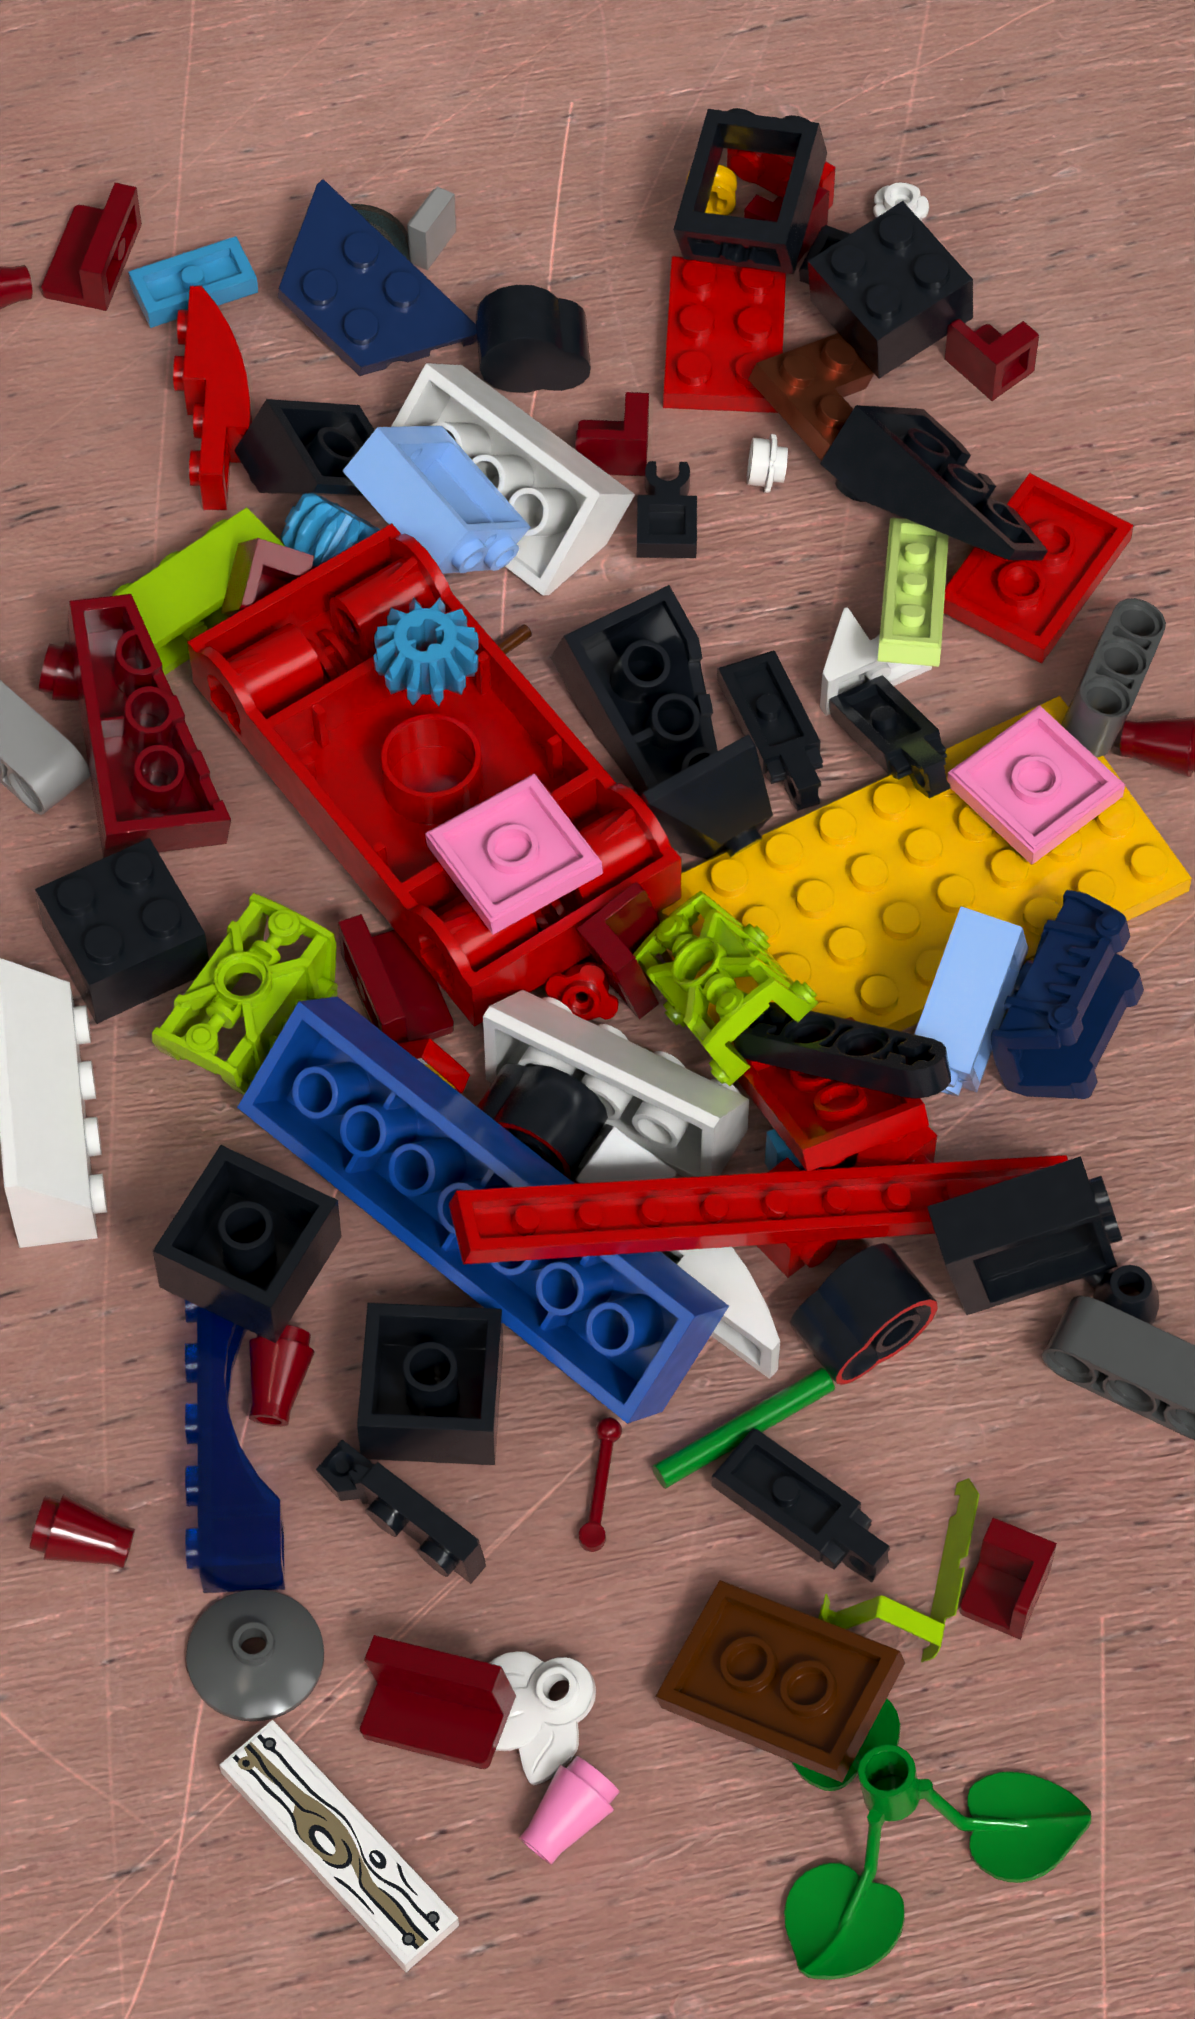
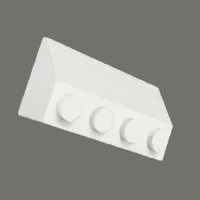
(546, 480)
(646, 1094)
(44, 1112)

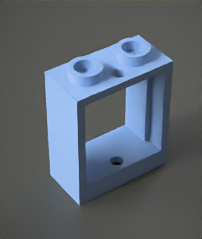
(438, 497)
(971, 993)

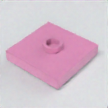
(1035, 784)
(513, 853)

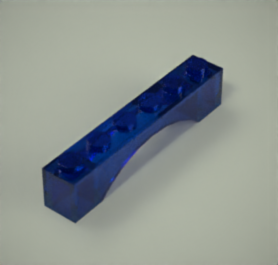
(238, 1515)

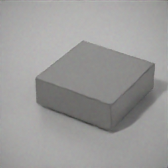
(431, 227)

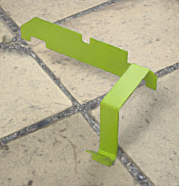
(946, 1591)

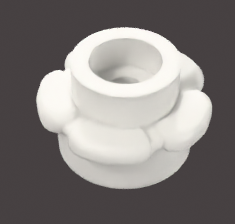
(893, 194)
(766, 463)

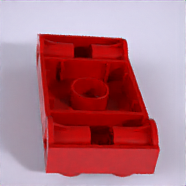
(382, 772)

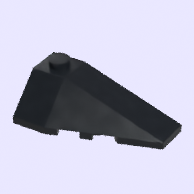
(919, 472)
(642, 687)

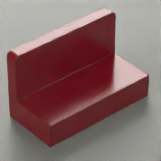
(94, 251)
(613, 938)
(393, 984)
(436, 1702)

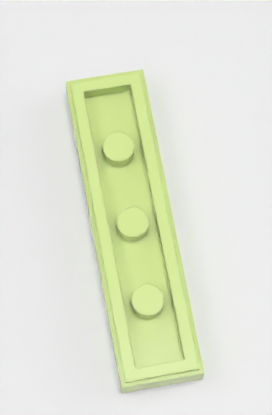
(913, 594)

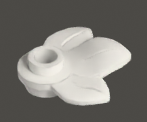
(539, 1726)

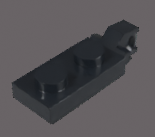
(777, 724)
(893, 733)
(800, 1505)
(400, 1508)

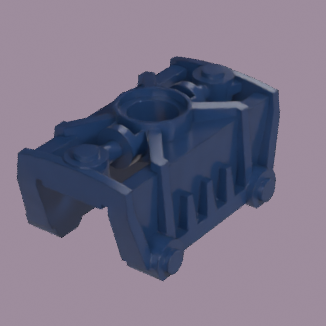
(1067, 1002)

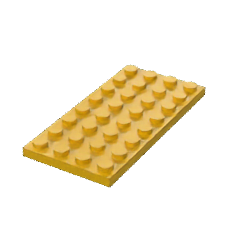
(875, 880)

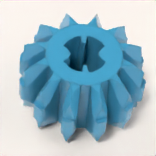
(323, 528)
(426, 651)

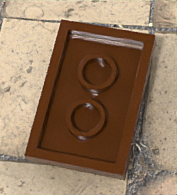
(780, 1680)

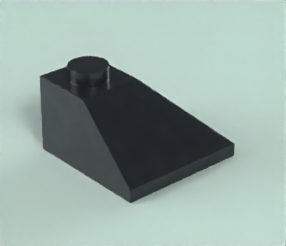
(303, 447)
(714, 802)

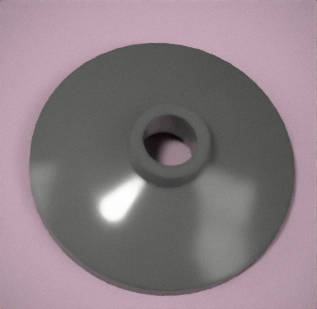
(260, 1683)

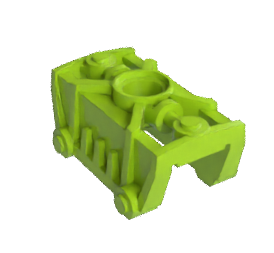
(736, 953)
(210, 1005)

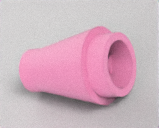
(570, 1808)

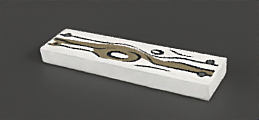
(339, 1846)

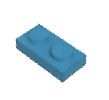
(165, 285)

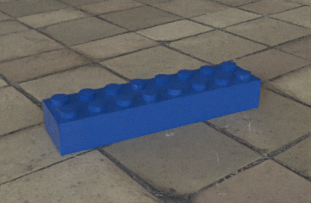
(402, 1149)

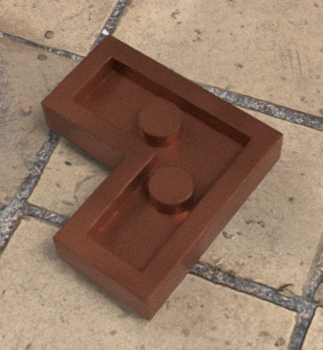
(810, 388)

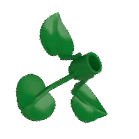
(847, 1921)

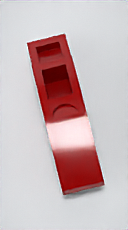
(214, 393)

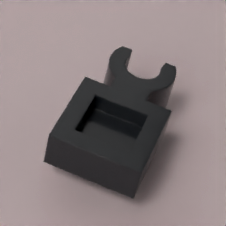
(666, 516)

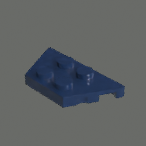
(364, 291)

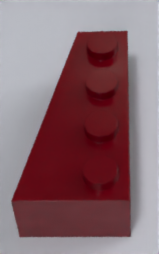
(136, 737)

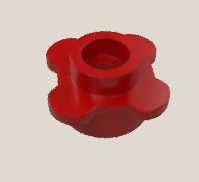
(584, 978)

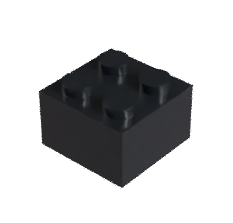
(890, 289)
(123, 930)
(247, 1243)
(430, 1383)

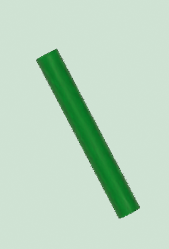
(731, 1433)

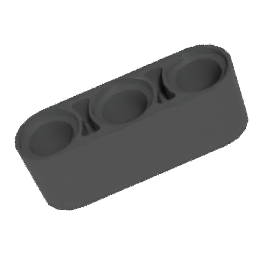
(1114, 675)
(1126, 1362)

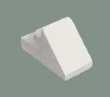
(854, 662)

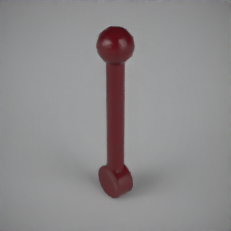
(592, 1534)

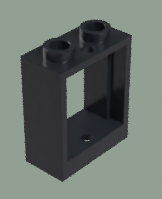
(746, 240)
(1026, 1235)

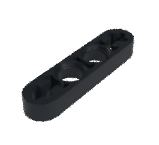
(847, 1052)

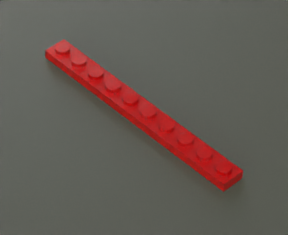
(716, 1209)

